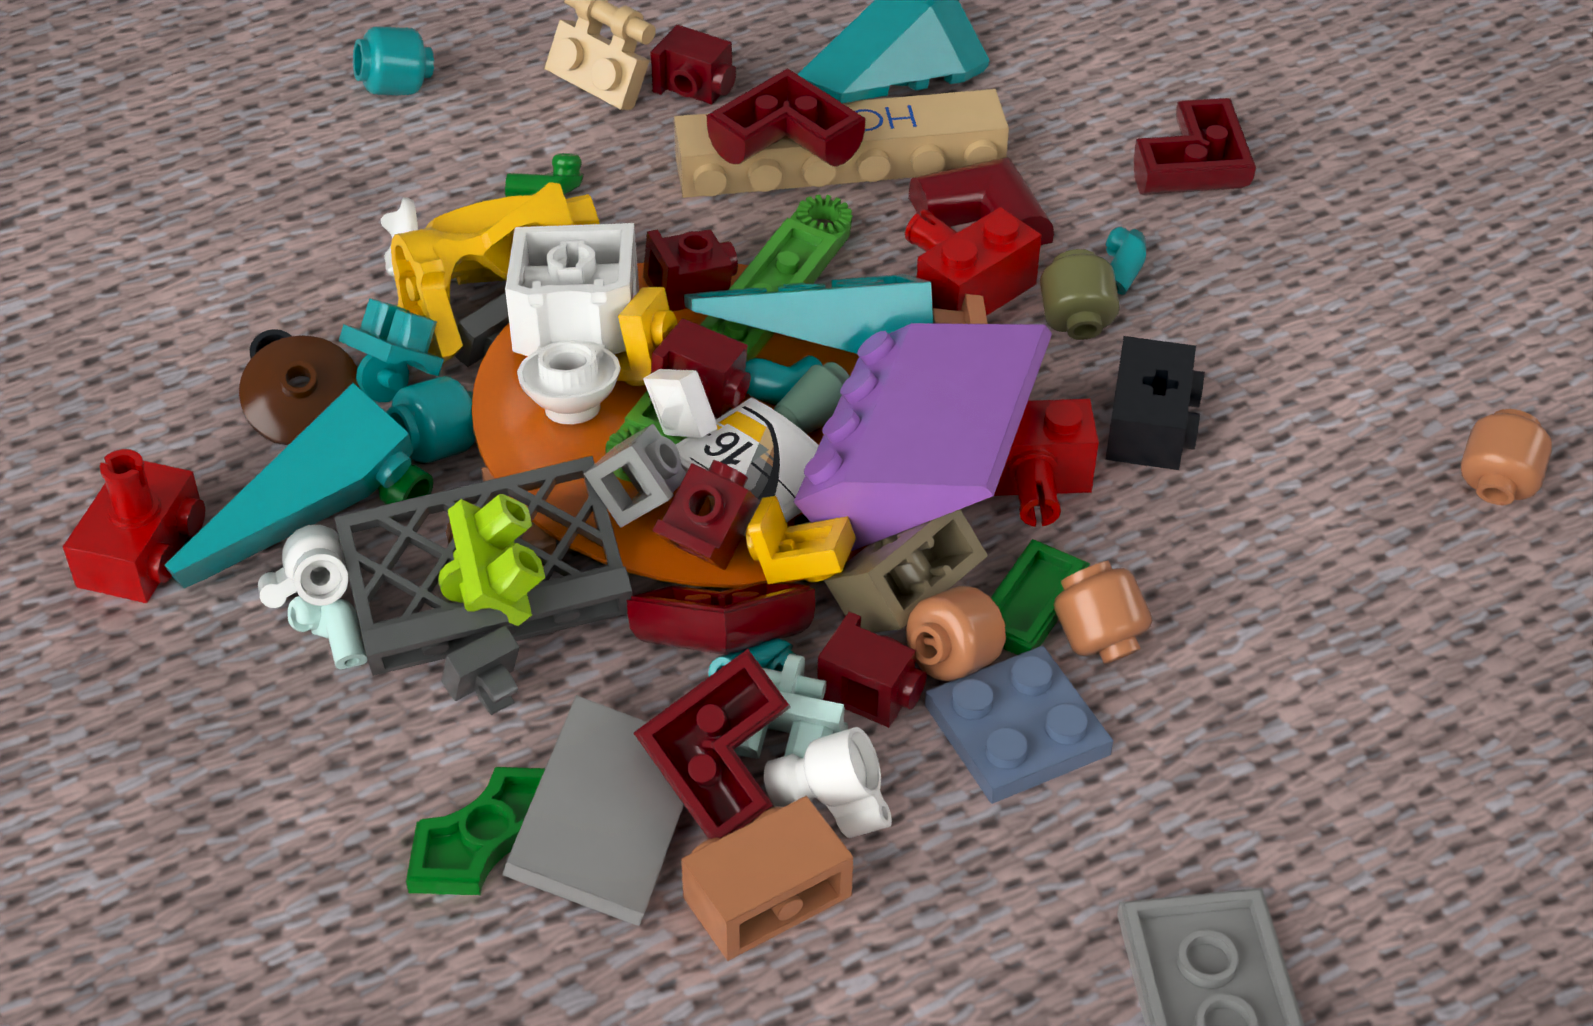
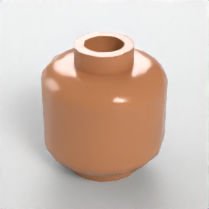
(1508, 455)
(1103, 612)
(956, 633)

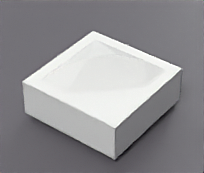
(680, 403)

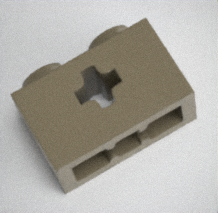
(903, 569)

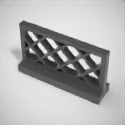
(436, 632)

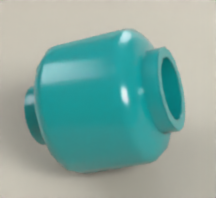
(392, 61)
(436, 417)

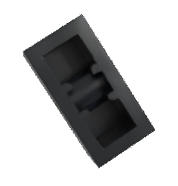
(1153, 403)

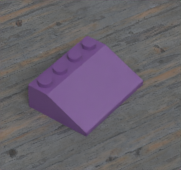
(922, 425)

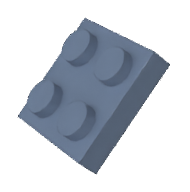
(1018, 724)

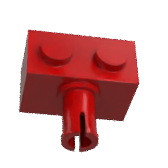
(987, 259)
(1050, 457)
(134, 527)

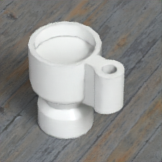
(310, 567)
(839, 773)

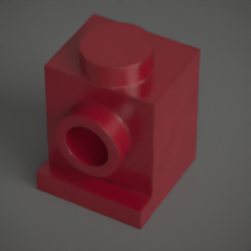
(693, 65)
(688, 264)
(715, 358)
(720, 531)
(869, 672)

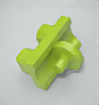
(487, 563)

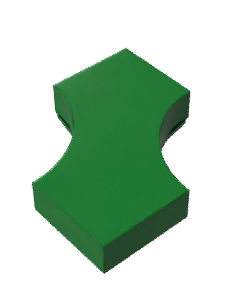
(460, 849)

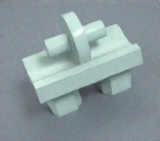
(808, 716)

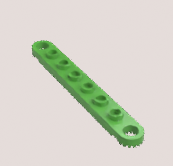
(792, 255)

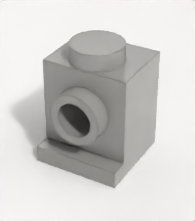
(650, 464)

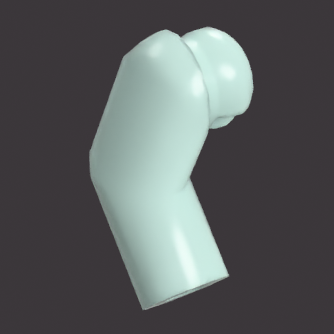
(332, 621)

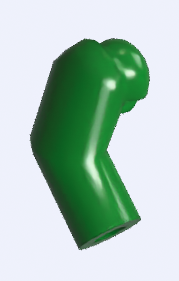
(565, 171)

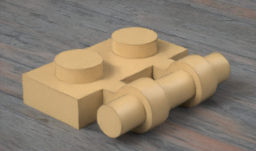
(599, 64)

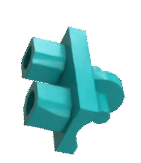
(391, 341)

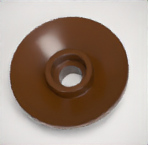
(285, 411)

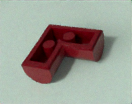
(789, 109)
(1206, 156)
(975, 191)
(721, 620)
(697, 741)

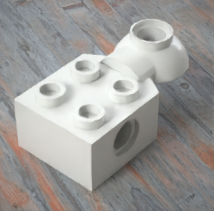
(564, 313)

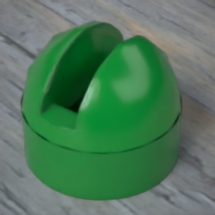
(411, 485)

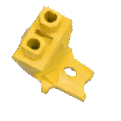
(473, 248)

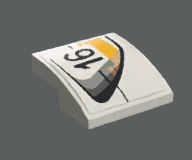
(759, 446)

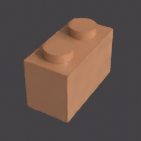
(766, 876)

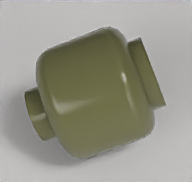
(1079, 294)

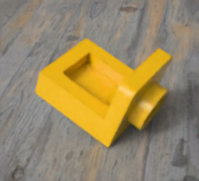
(643, 326)
(798, 551)

